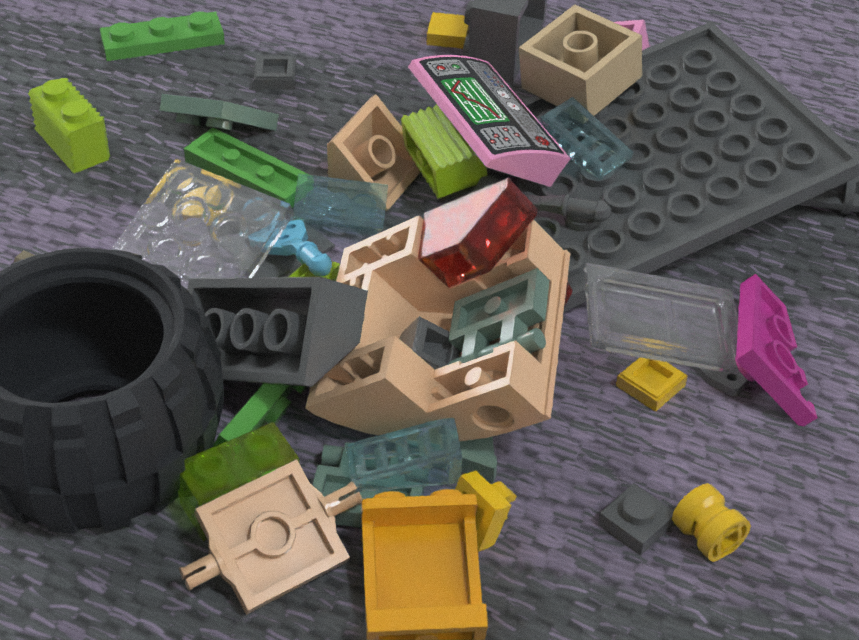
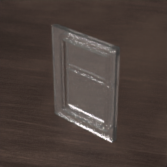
(661, 318)

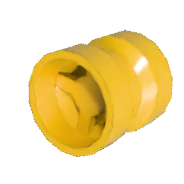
(713, 525)

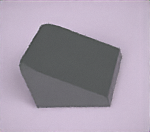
(429, 342)

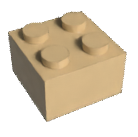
(581, 59)

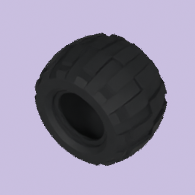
(100, 324)

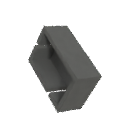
(500, 30)

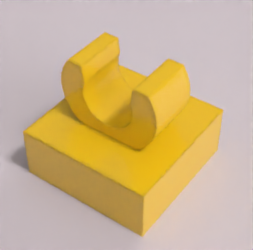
(492, 506)

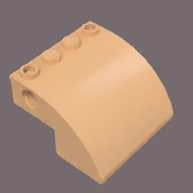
(391, 388)

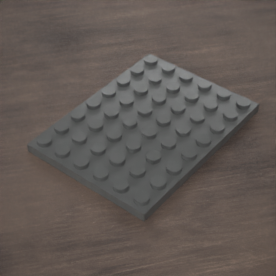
(710, 157)

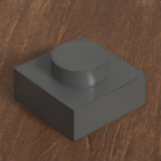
(636, 519)

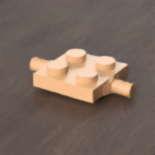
(271, 536)

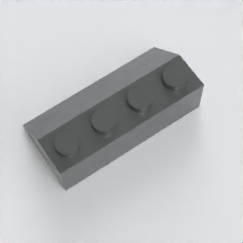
(280, 325)

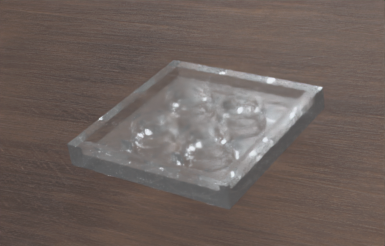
(205, 225)

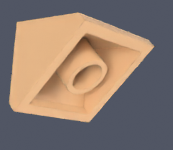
(372, 151)

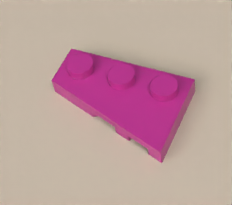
(766, 347)

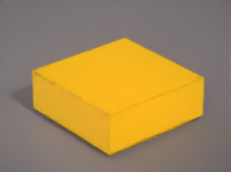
(447, 30)
(651, 382)

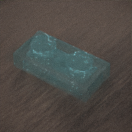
(340, 202)

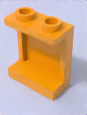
(422, 567)

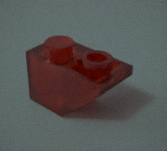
(474, 232)

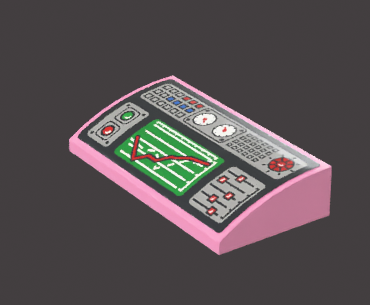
(491, 117)

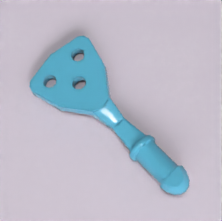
(294, 241)

